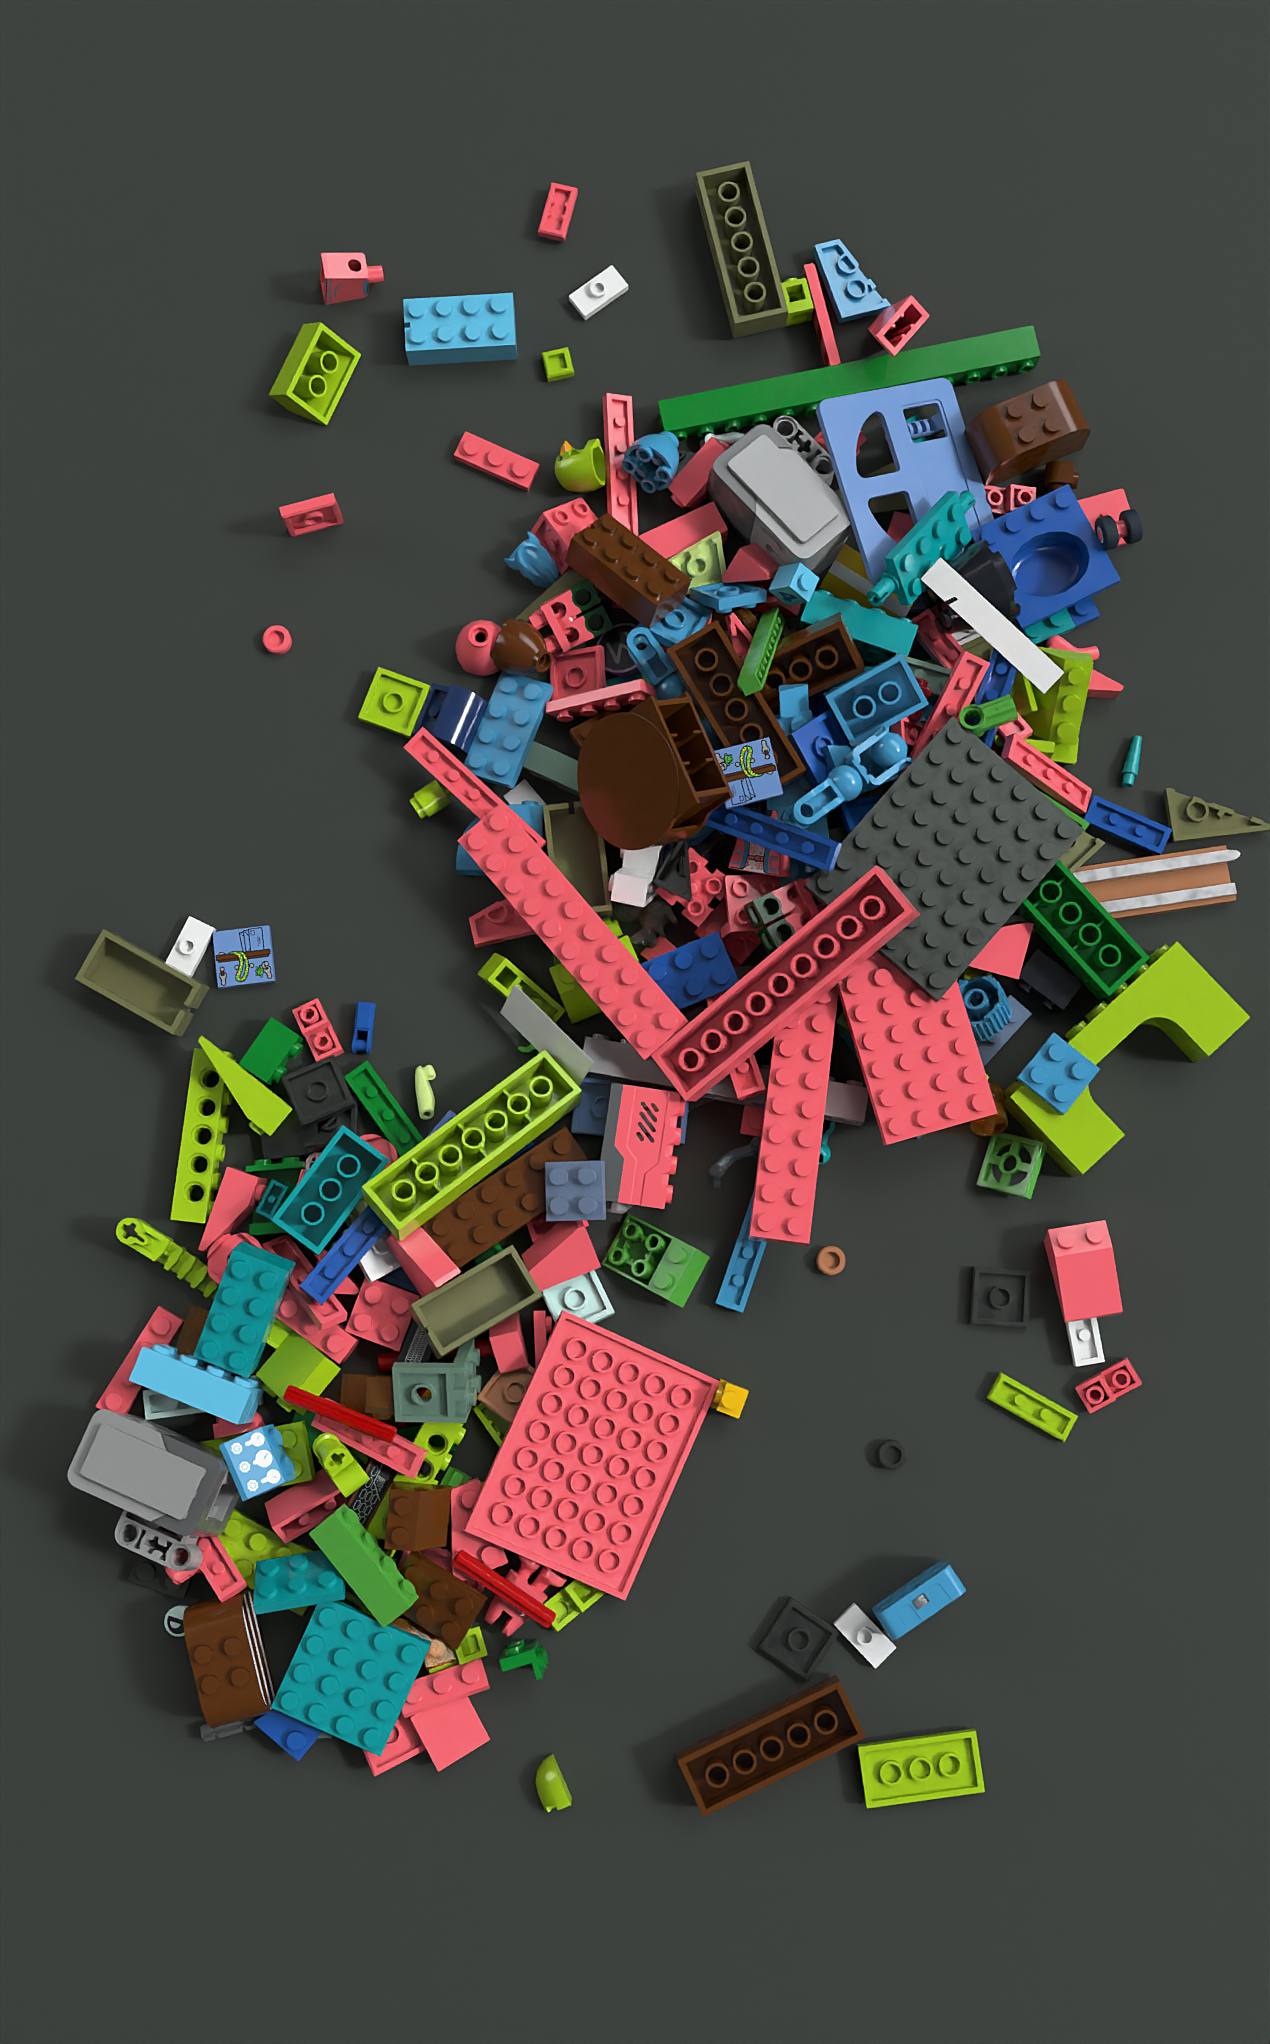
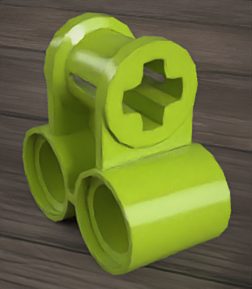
(339, 1463)

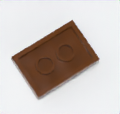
(444, 1602)

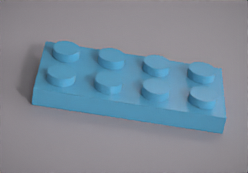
(508, 729)

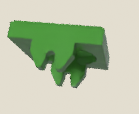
(997, 1143)

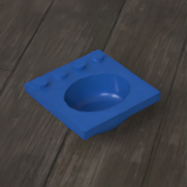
(1049, 555)

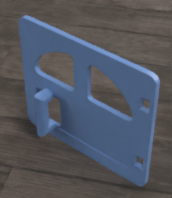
(922, 468)

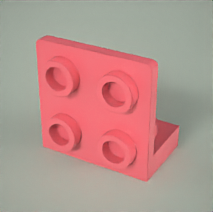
(558, 527)
(740, 891)

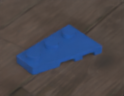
(288, 1732)

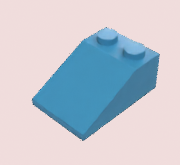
(876, 699)

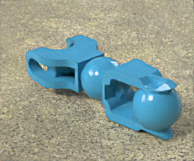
(658, 670)
(847, 780)

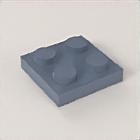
(575, 1190)

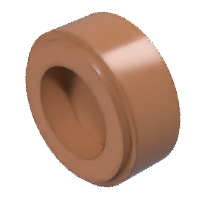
(830, 1260)

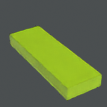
(1032, 1407)

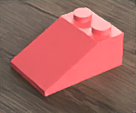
(1084, 1271)

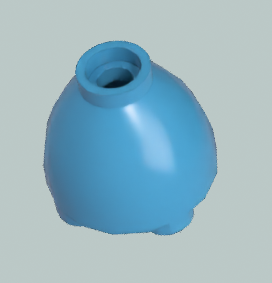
(653, 460)

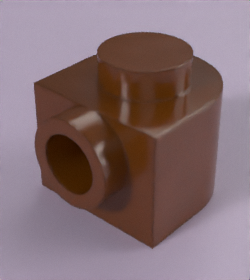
(1060, 474)

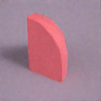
(226, 1428)

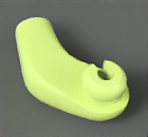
(423, 1090)

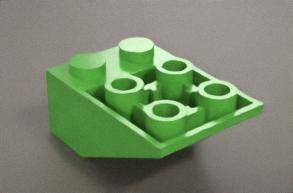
(655, 1260)

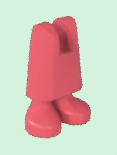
(520, 1578)

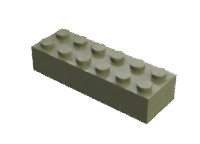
(741, 249)

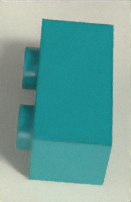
(272, 1199)

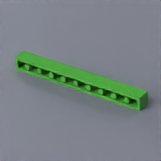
(761, 651)

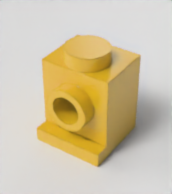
(729, 1398)

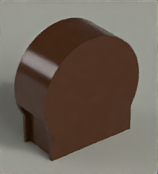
(650, 775)

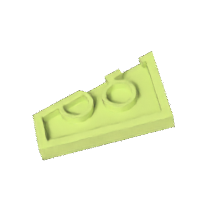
(702, 561)

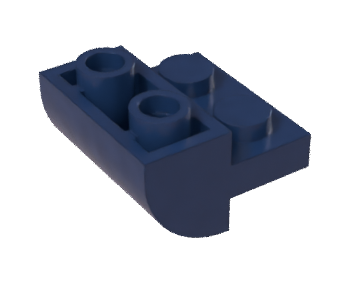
(451, 716)

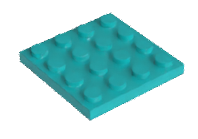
(351, 1675)

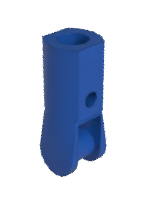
(363, 1023)

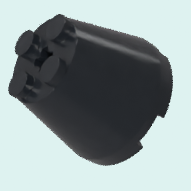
(988, 576)

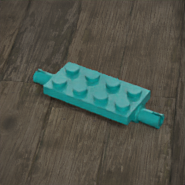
(938, 534)

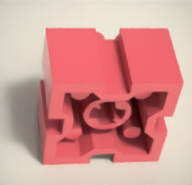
(705, 887)

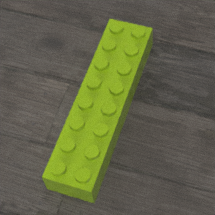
(471, 1145)

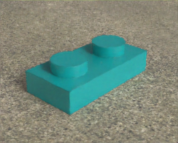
(1054, 625)

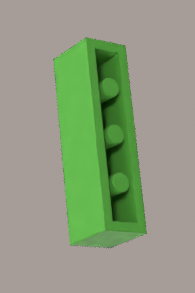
(364, 1565)

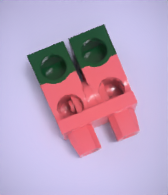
(562, 617)
(791, 902)

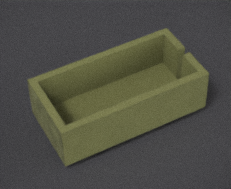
(579, 854)
(142, 982)
(475, 1302)

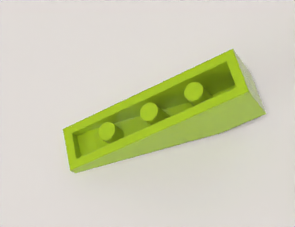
(254, 1098)

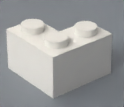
(635, 879)

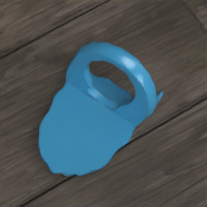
(534, 562)

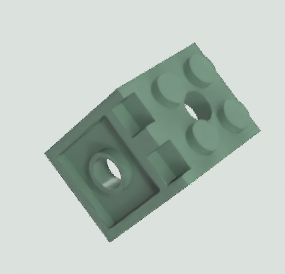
(452, 1388)

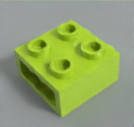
(299, 1365)

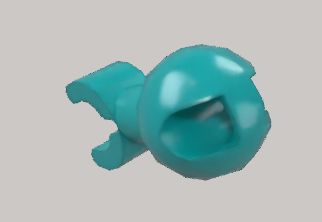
(825, 1152)

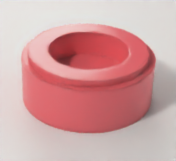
(277, 640)

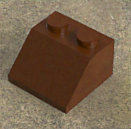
(417, 1516)

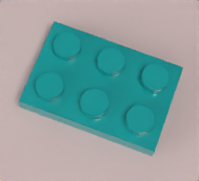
(296, 1582)

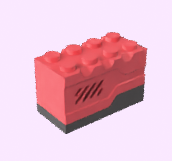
(640, 1146)

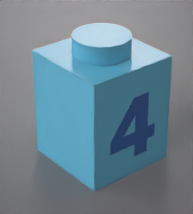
(793, 584)

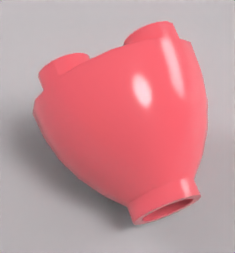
(475, 655)

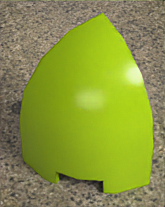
(551, 1785)

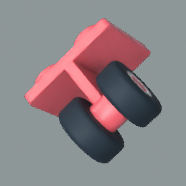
(1113, 519)

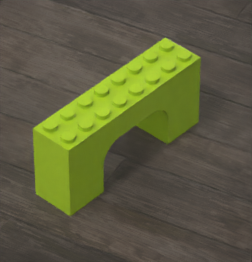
(1167, 994)

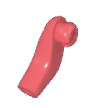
(1060, 643)

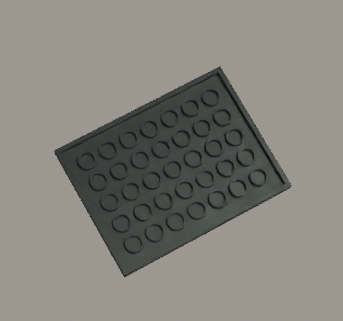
(961, 845)

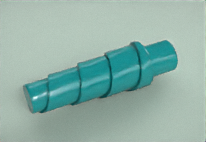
(1131, 764)

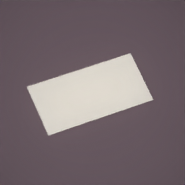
(545, 1034)

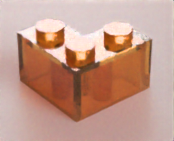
(368, 1394)

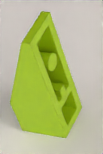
(503, 975)

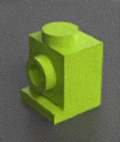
(802, 307)

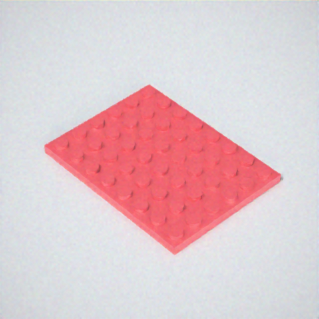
(592, 1455)

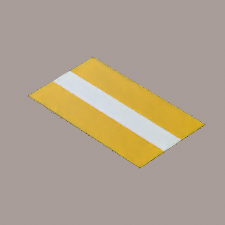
(850, 581)

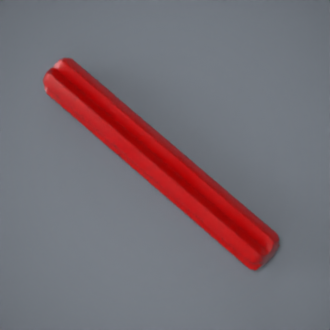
(340, 1414)
(504, 1588)

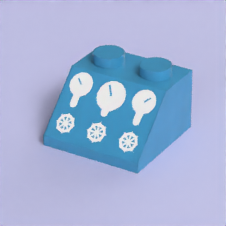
(258, 1462)

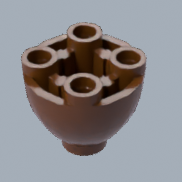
(520, 649)

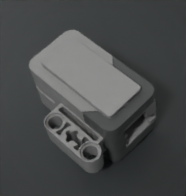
(777, 498)
(158, 1483)

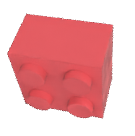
(382, 1314)

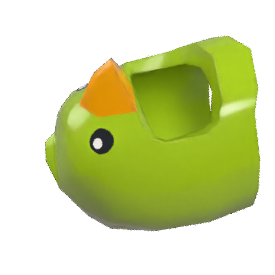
(581, 469)

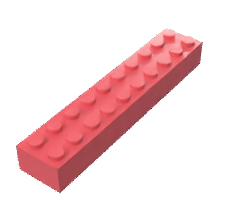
(573, 931)
(785, 984)
(793, 1126)

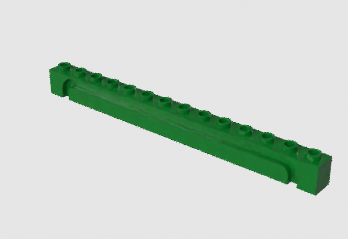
(801, 392)

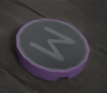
(616, 650)

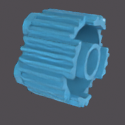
(985, 1006)

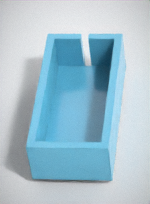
(460, 329)
(197, 1384)

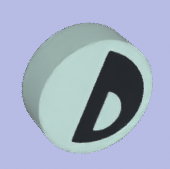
(174, 1620)

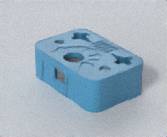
(918, 1599)

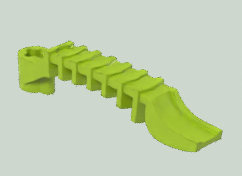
(187, 1266)

